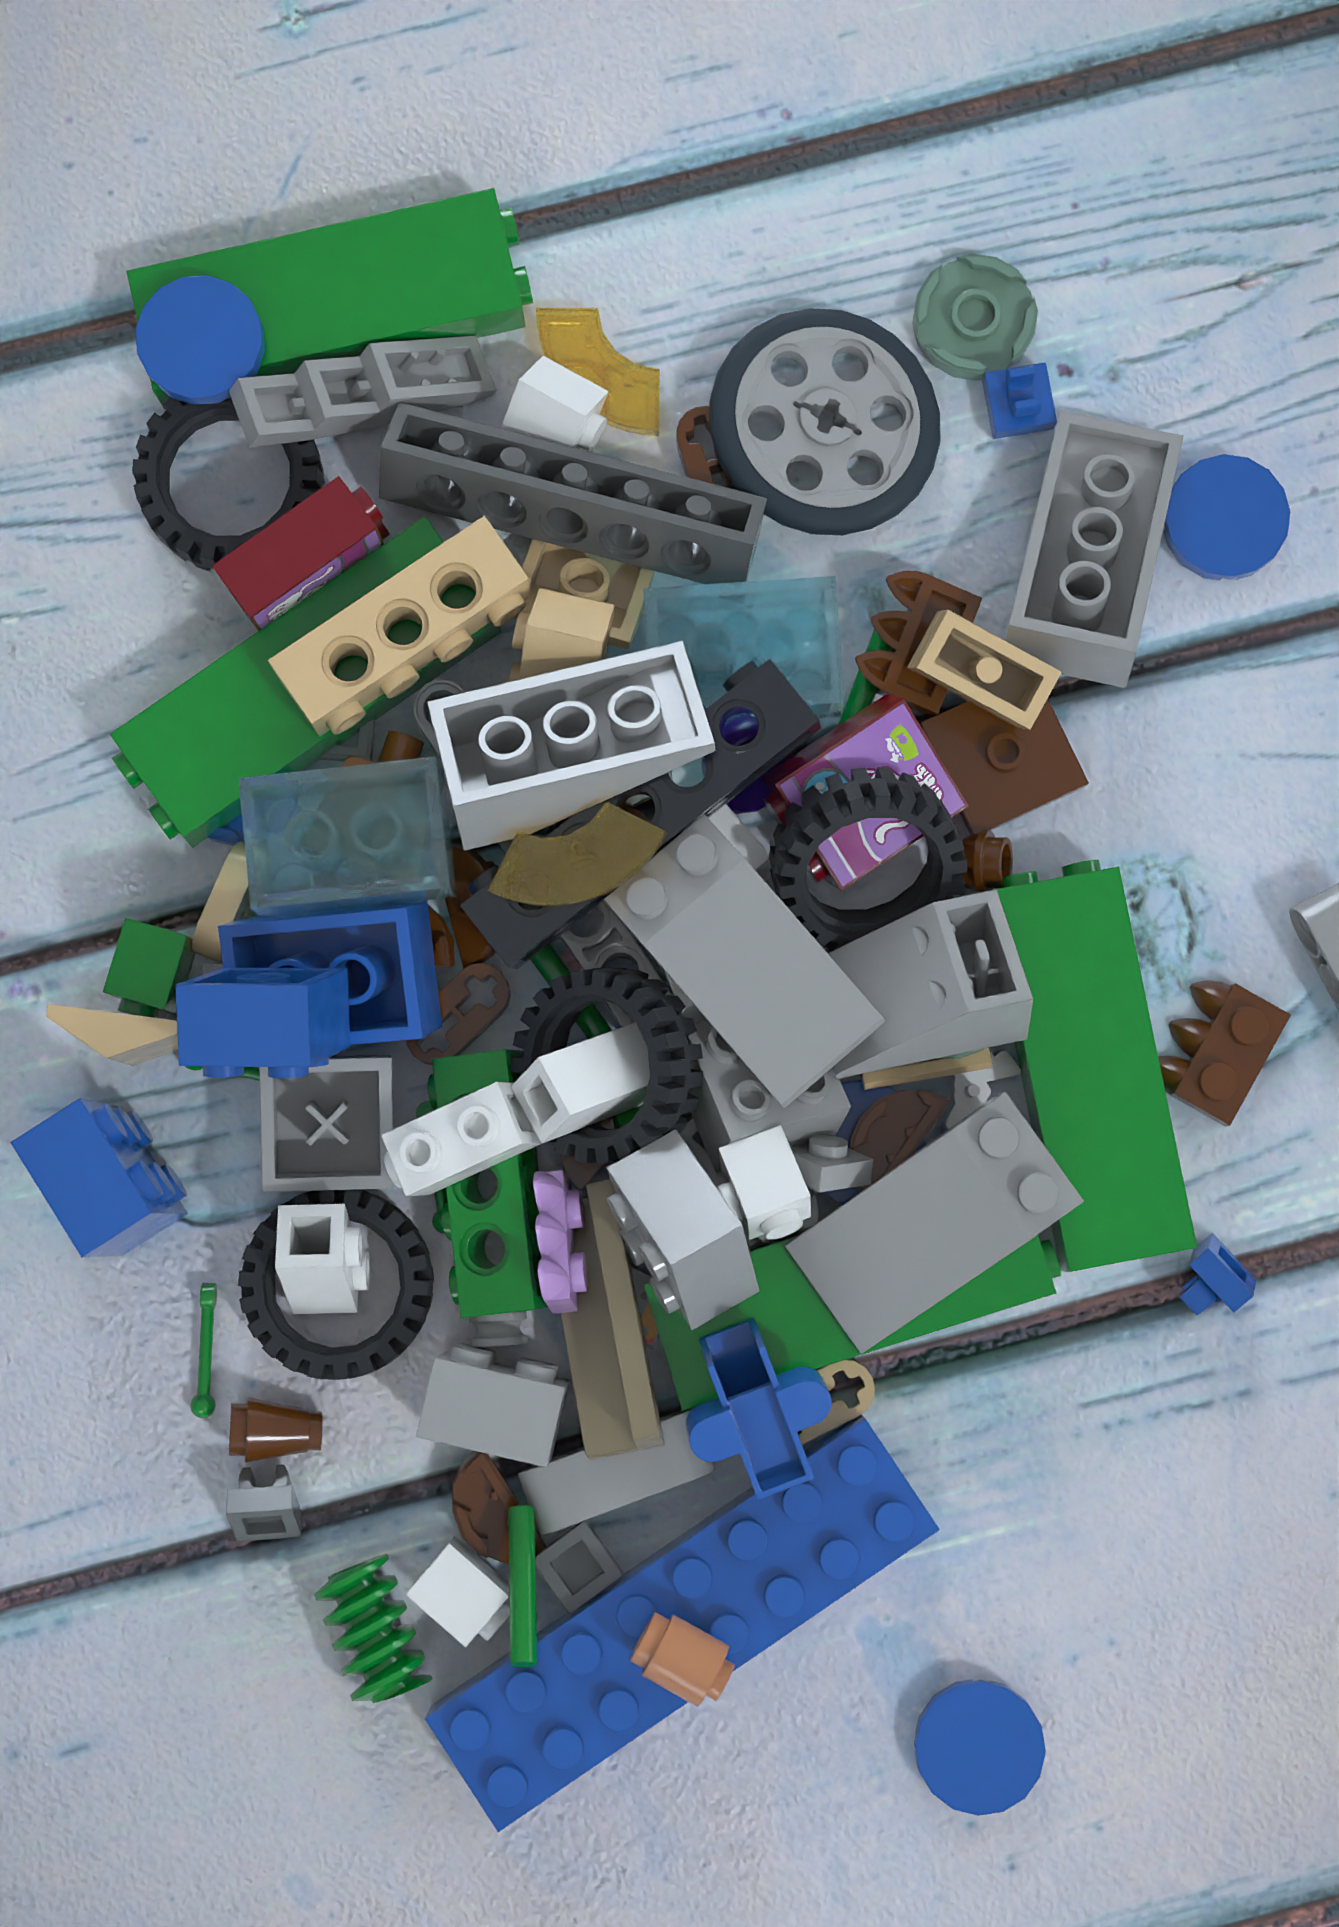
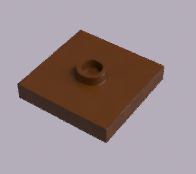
(1001, 766)

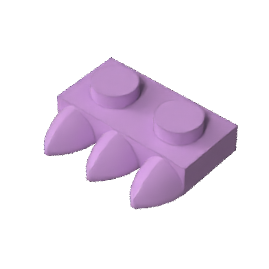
(560, 1269)

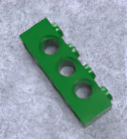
(512, 1212)

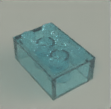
(755, 621)
(347, 837)

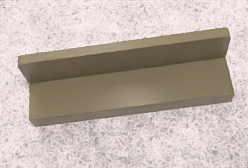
(608, 1341)

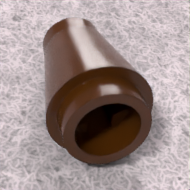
(272, 1430)

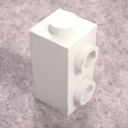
(585, 1083)
(458, 1140)
(320, 1259)

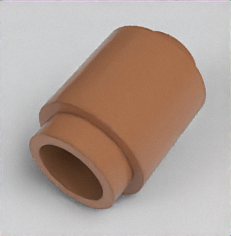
(682, 1659)

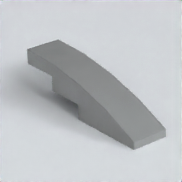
(362, 390)

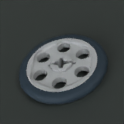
(890, 376)

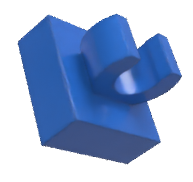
(1019, 400)
(1216, 1276)

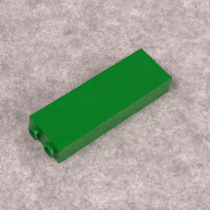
(368, 280)
(240, 717)
(1096, 1068)
(804, 1332)

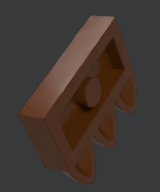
(904, 631)
(1222, 1053)

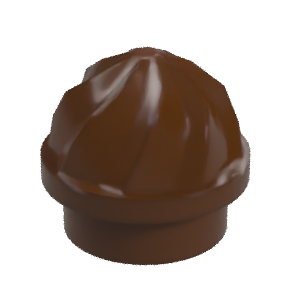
(987, 861)

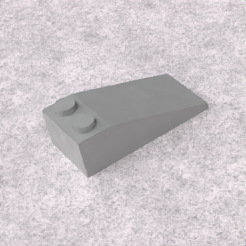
(1094, 547)
(566, 740)
(744, 960)
(934, 1222)

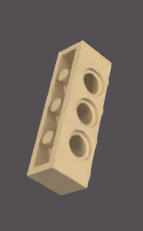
(468, 558)

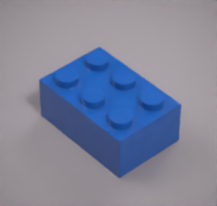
(382, 946)
(101, 1177)

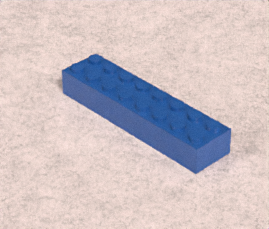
(736, 1575)

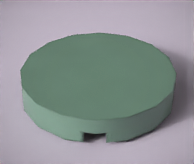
(974, 316)

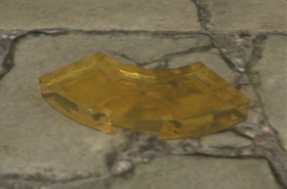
(578, 343)
(577, 864)

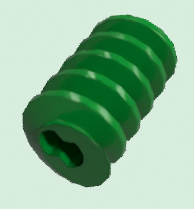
(372, 1631)

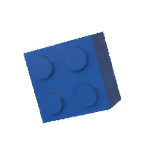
(262, 1020)

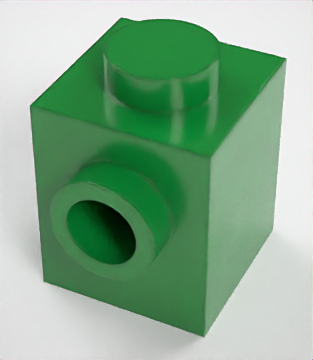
(147, 968)

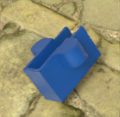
(756, 1410)

